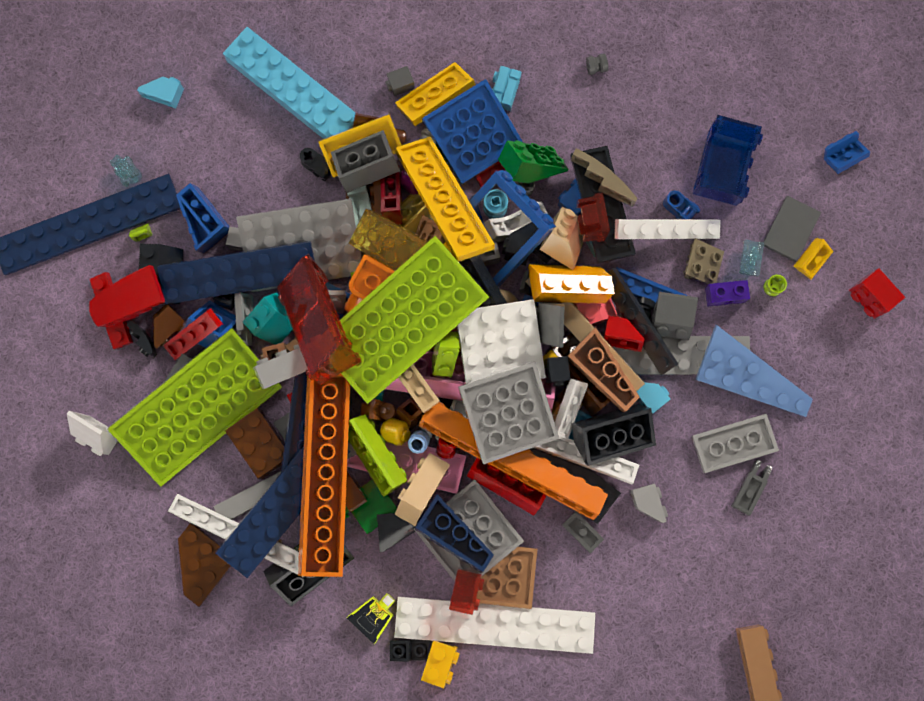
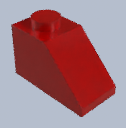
(623, 334)

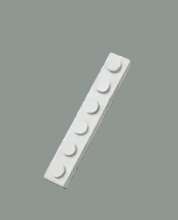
(667, 228)

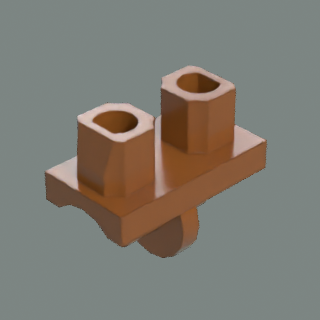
(378, 410)

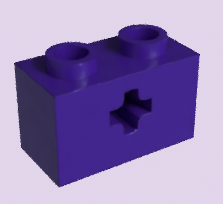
(727, 293)

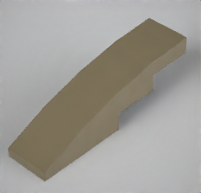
(610, 183)

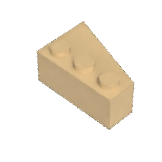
(421, 488)

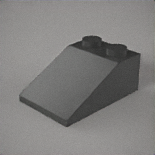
(551, 322)

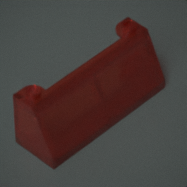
(316, 322)

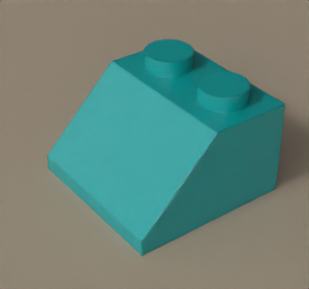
(269, 320)

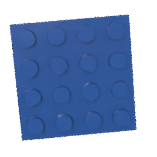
(471, 130)

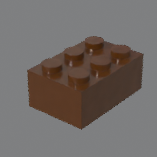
(257, 443)

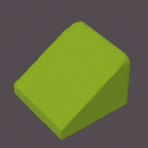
(140, 233)

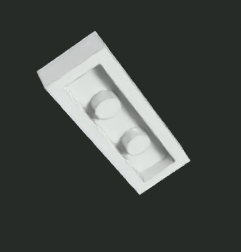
(570, 407)

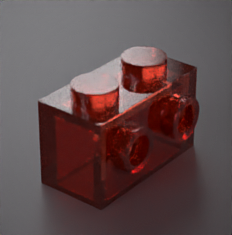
(465, 591)

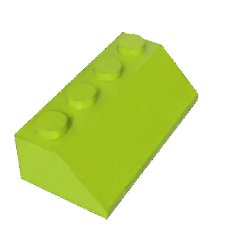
(375, 455)

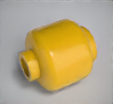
(395, 431)

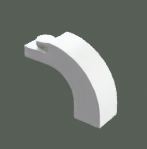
(502, 227)

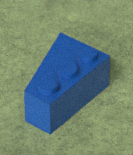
(202, 218)

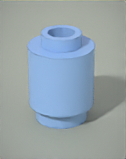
(418, 447)

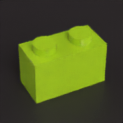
(445, 355)

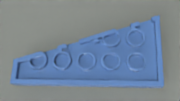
(739, 370)

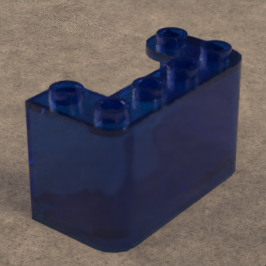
(726, 160)

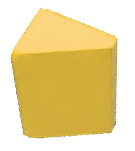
(813, 258)

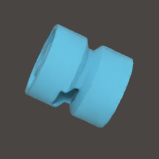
(495, 204)

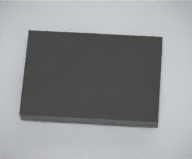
(791, 228)

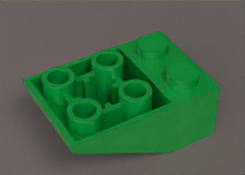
(530, 161)

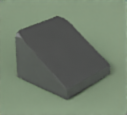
(524, 287)

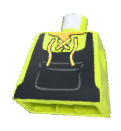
(372, 617)

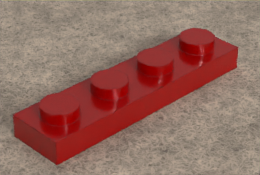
(193, 334)

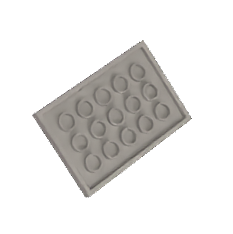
(324, 224)

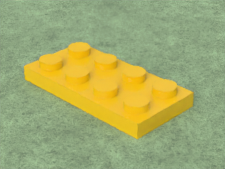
(435, 93)
(357, 133)

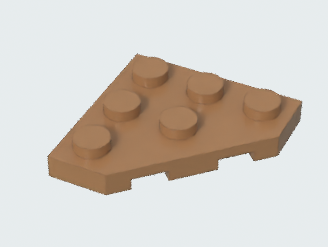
(511, 580)

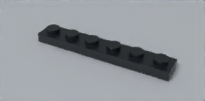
(631, 310)

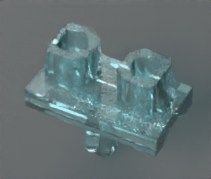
(126, 170)
(751, 258)

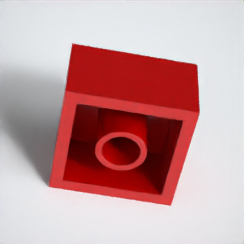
(876, 293)

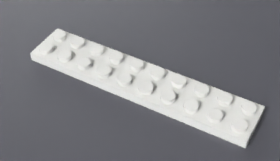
(496, 625)

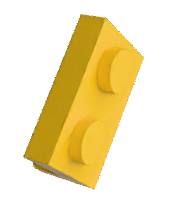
(439, 664)

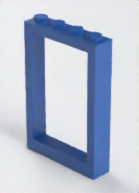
(530, 209)

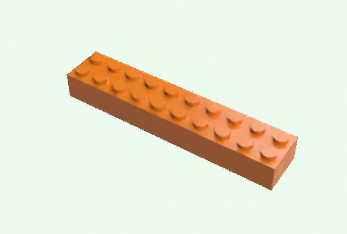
(324, 478)

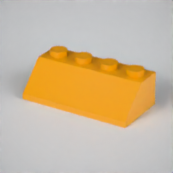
(566, 285)

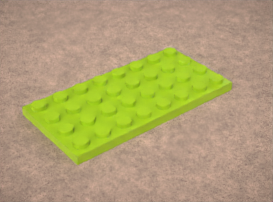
(408, 316)
(192, 408)

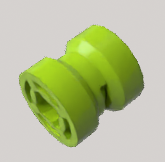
(778, 283)

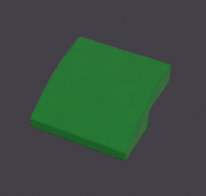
(376, 504)

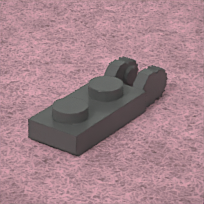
(751, 489)

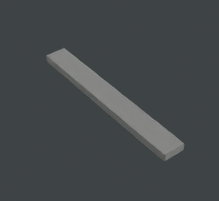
(247, 499)

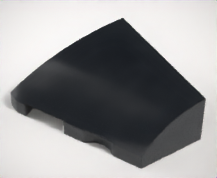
(392, 530)

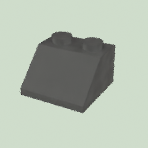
(674, 315)

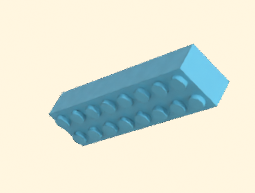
(288, 85)

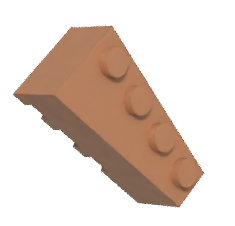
(602, 369)

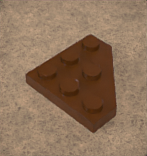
(199, 564)

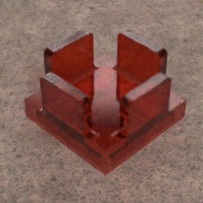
(594, 220)

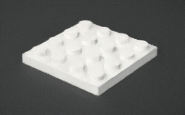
(500, 340)

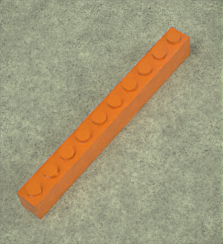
(523, 465)

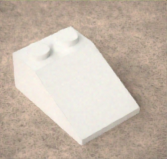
(91, 432)

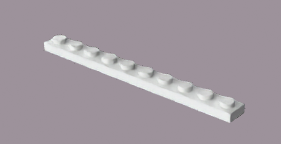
(566, 449)

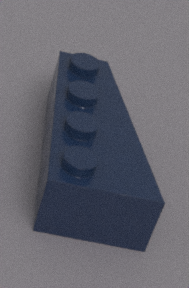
(449, 532)

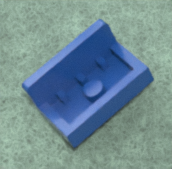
(845, 152)

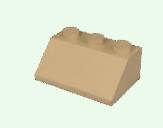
(565, 240)

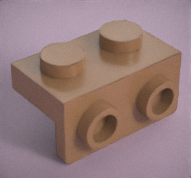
(428, 229)

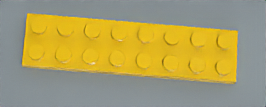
(444, 199)

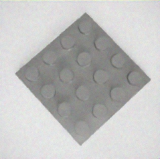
(508, 412)
(485, 521)

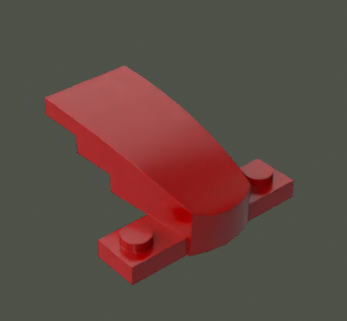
(123, 301)

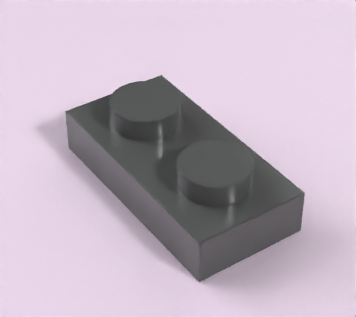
(582, 532)

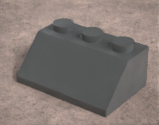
(364, 161)

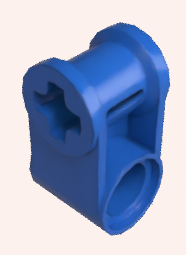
(682, 207)

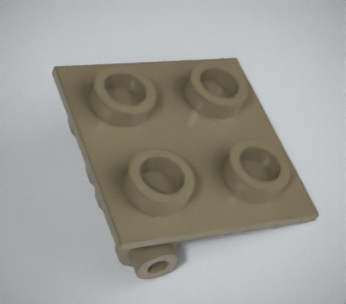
(703, 262)

